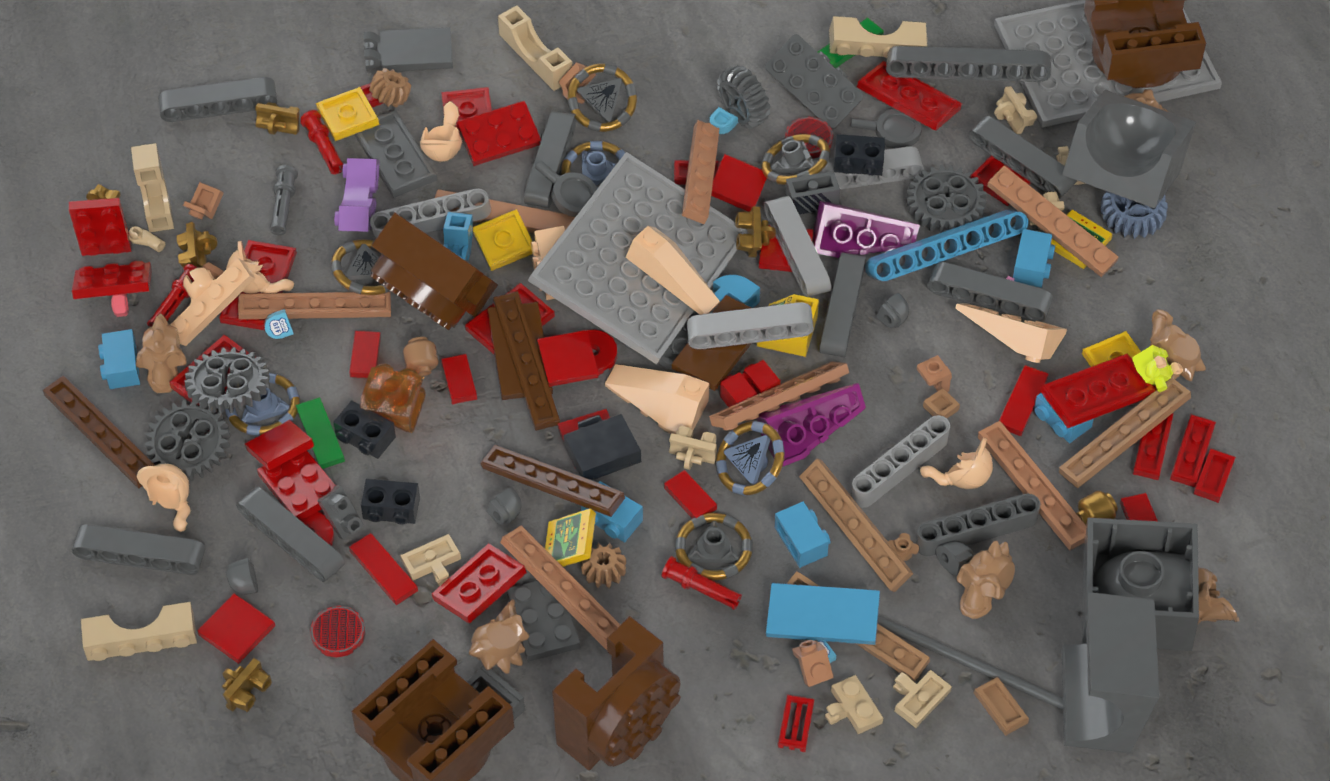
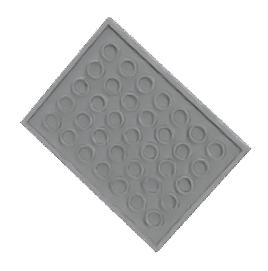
(1074, 74)
(597, 281)

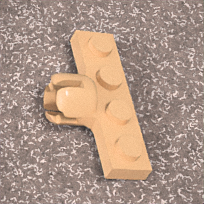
(210, 297)

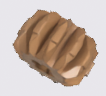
(390, 87)
(604, 565)

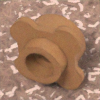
(910, 548)

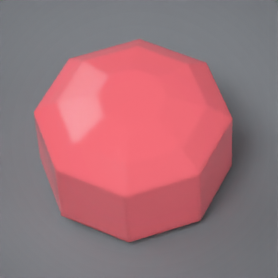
(120, 305)

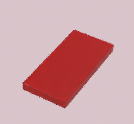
(910, 97)
(276, 265)
(1096, 390)

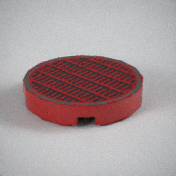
(811, 126)
(337, 631)

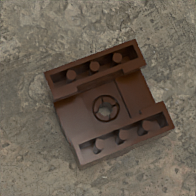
(1143, 40)
(428, 274)
(428, 700)
(626, 710)

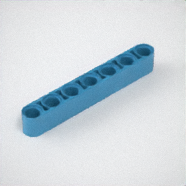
(957, 246)

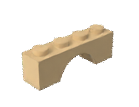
(519, 33)
(851, 38)
(153, 187)
(171, 629)

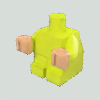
(1154, 367)

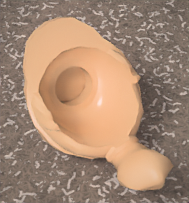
(443, 141)
(260, 283)
(968, 474)
(169, 488)

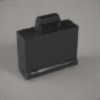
(602, 446)

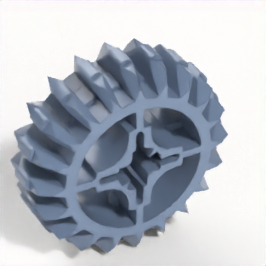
(1131, 216)

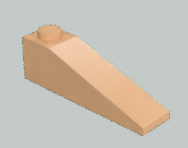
(669, 266)
(1029, 338)
(664, 396)

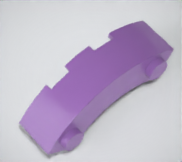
(357, 203)

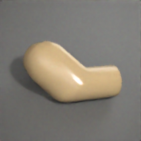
(143, 237)

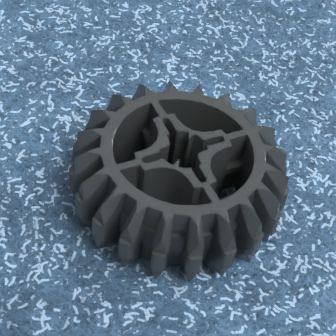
(743, 96)

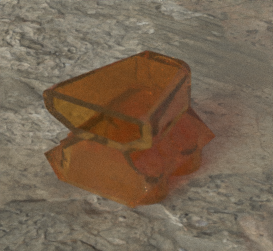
(394, 395)

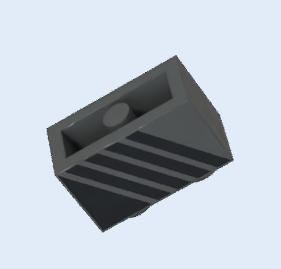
(811, 189)

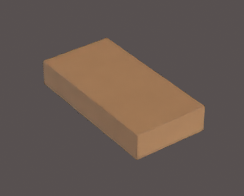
(1001, 706)

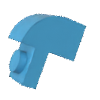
(459, 234)
(738, 289)

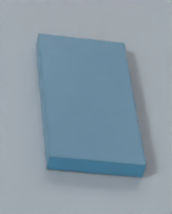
(823, 613)

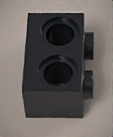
(859, 155)
(366, 426)
(391, 496)

